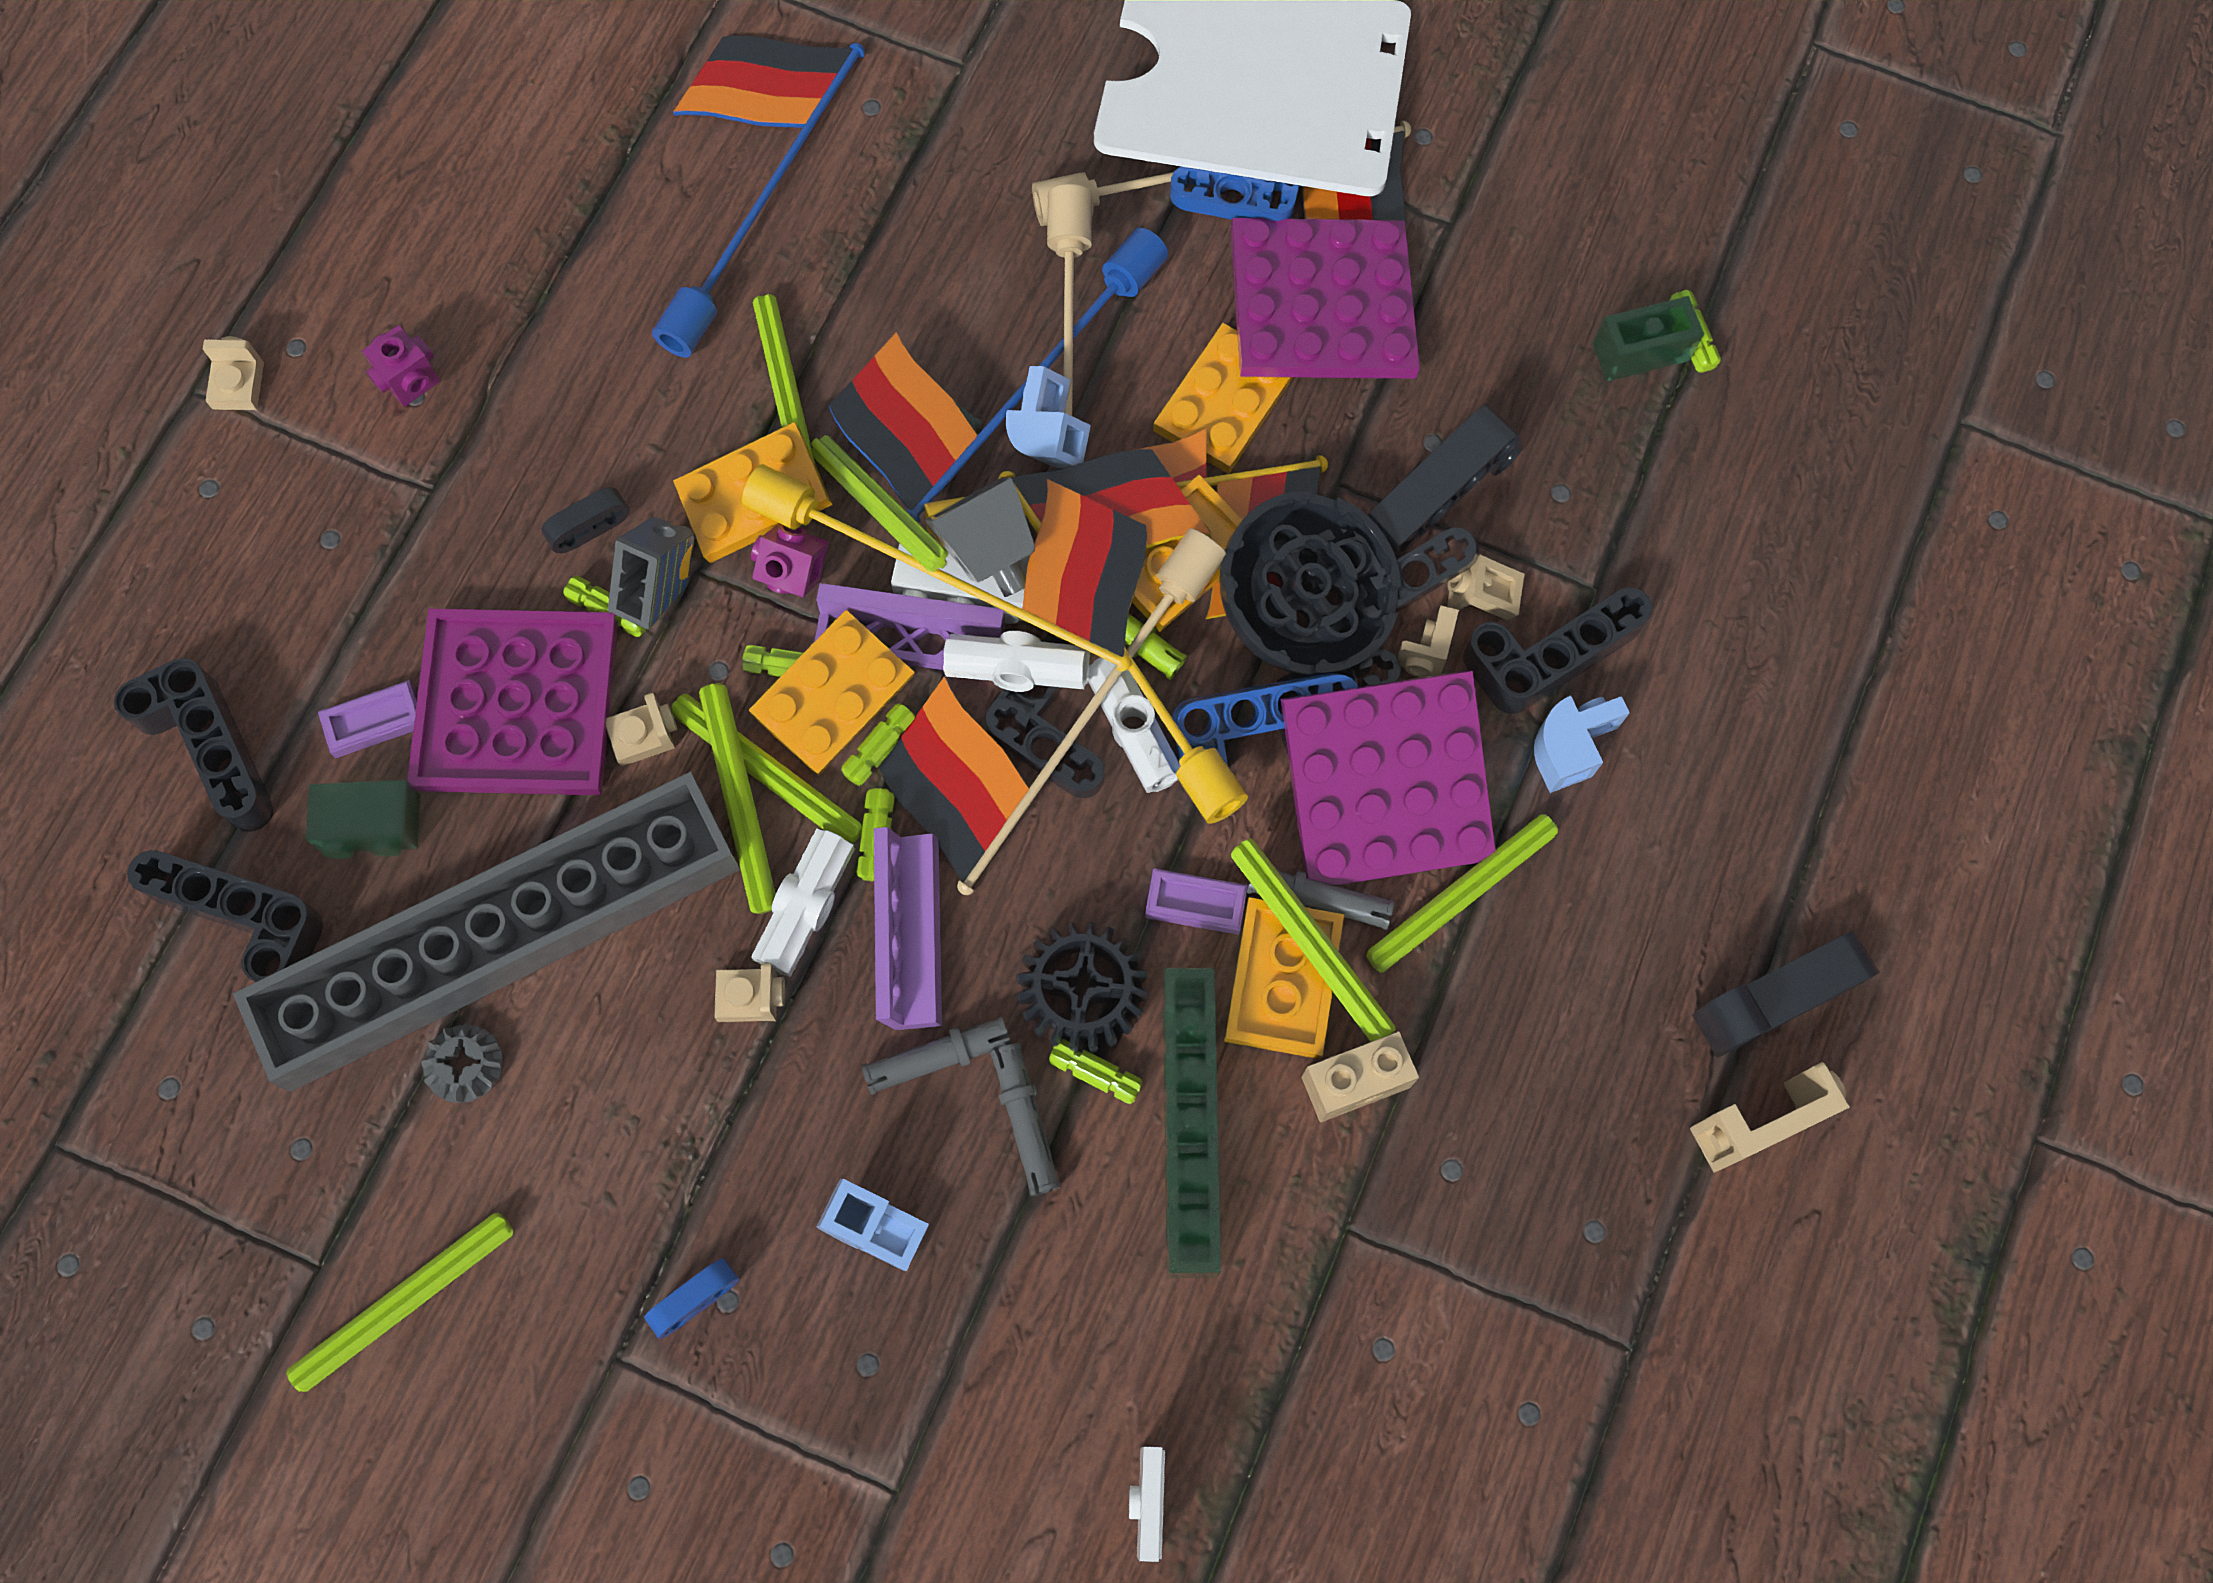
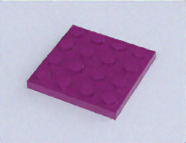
(1323, 298)
(513, 702)
(1389, 778)

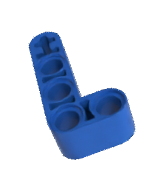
(1265, 705)

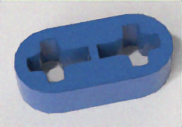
(691, 1298)

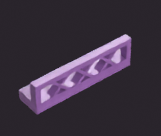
(911, 614)
(907, 930)

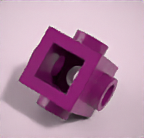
(400, 365)
(789, 560)

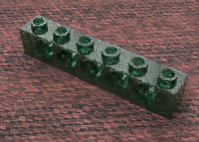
(1191, 1124)

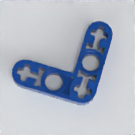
(1256, 194)

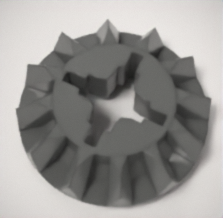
(475, 1079)

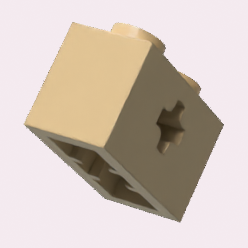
(1359, 1077)

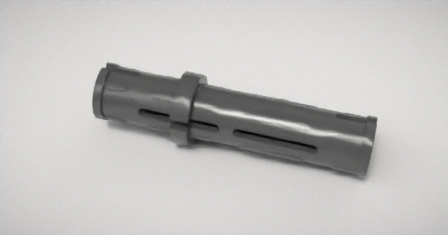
(1339, 900)
(936, 1055)
(1025, 1119)

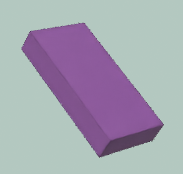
(369, 719)
(1196, 901)

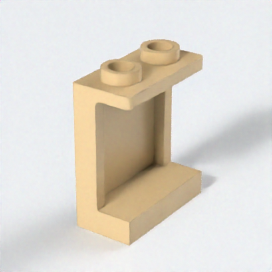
(1728, 1139)

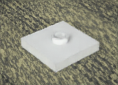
(1147, 1504)

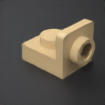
(233, 374)
(1488, 587)
(1432, 652)
(641, 731)
(748, 994)

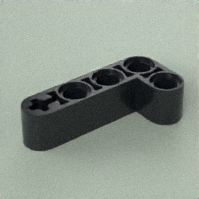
(1472, 451)
(1563, 644)
(207, 748)
(224, 906)
(1784, 994)

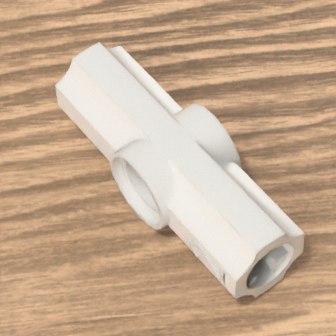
(1016, 661)
(1144, 746)
(803, 902)

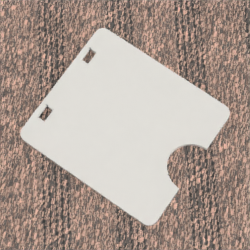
(1263, 89)

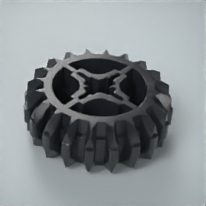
(1105, 990)

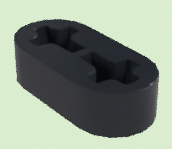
(585, 520)

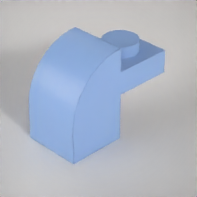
(1042, 426)
(1565, 741)
(872, 1225)

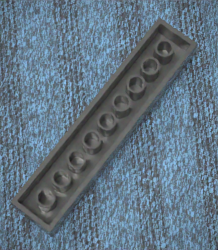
(484, 933)

